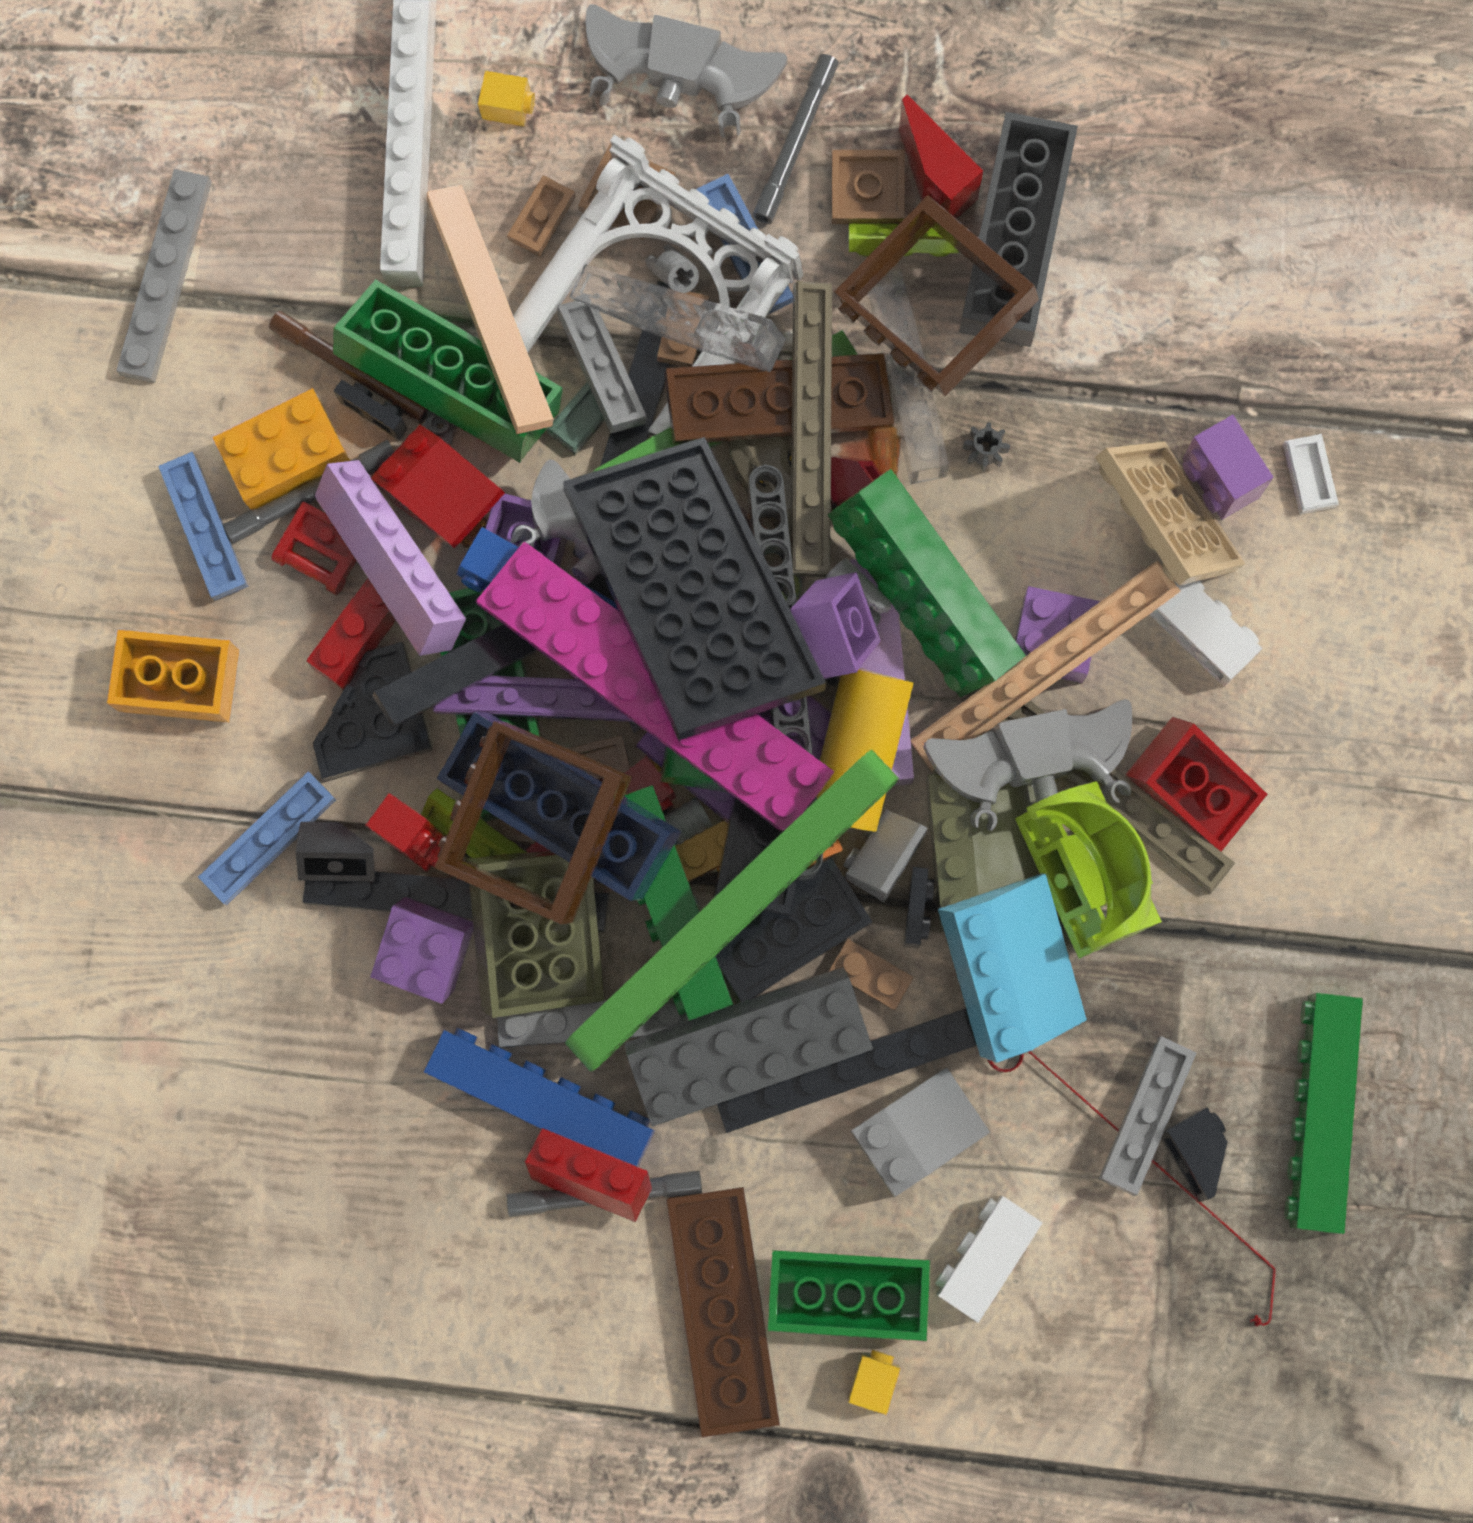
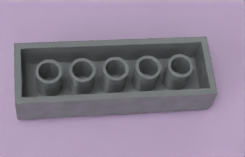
(1021, 217)
(748, 1046)

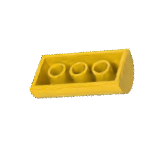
(864, 718)

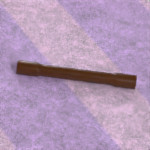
(301, 336)

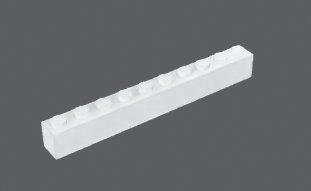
(408, 143)

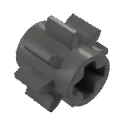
(995, 443)

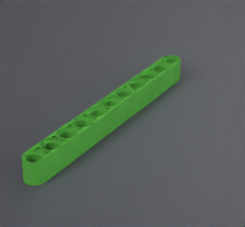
(732, 910)

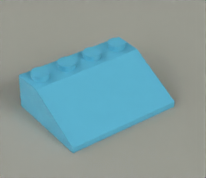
(1013, 968)

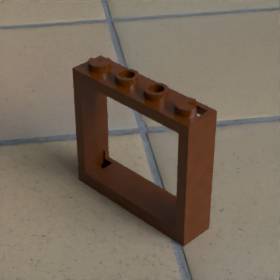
(925, 216)
(589, 847)

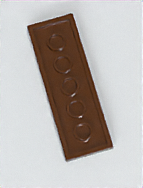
(751, 403)
(723, 1312)

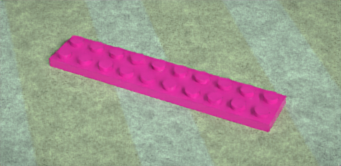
(595, 647)

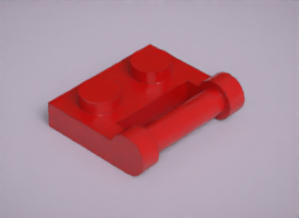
(315, 530)

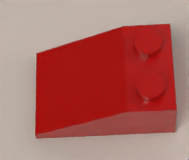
(937, 161)
(437, 486)
(1197, 782)

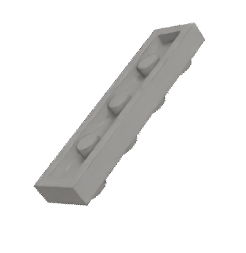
(602, 366)
(1147, 1116)

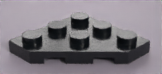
(357, 730)

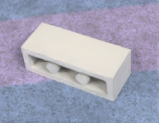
(1208, 632)
(987, 1257)

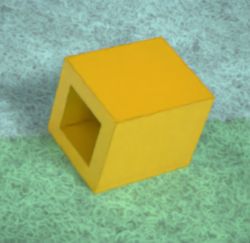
(505, 98)
(874, 1382)

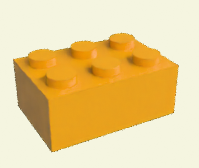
(280, 449)
(173, 676)

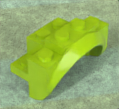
(1091, 868)

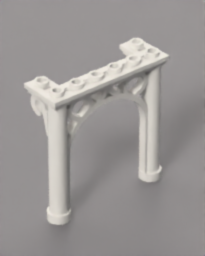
(617, 190)

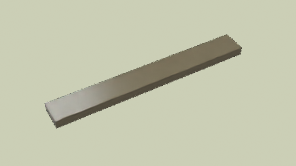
(811, 428)
(1156, 825)

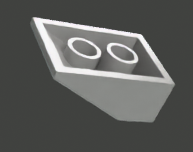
(920, 1132)

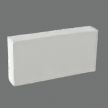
(1310, 474)

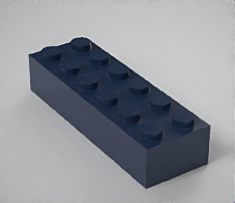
(553, 804)

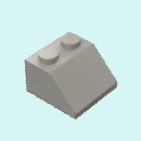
(884, 854)

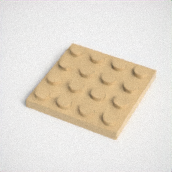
(1169, 512)

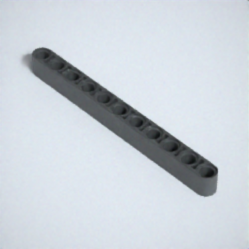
(778, 542)

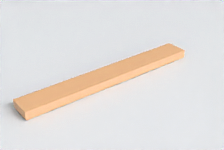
(489, 310)
(1053, 659)

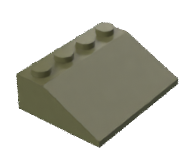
(971, 858)
(527, 958)

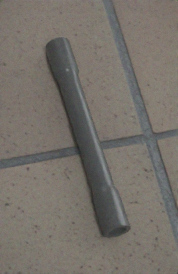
(774, 190)
(256, 519)
(541, 1201)

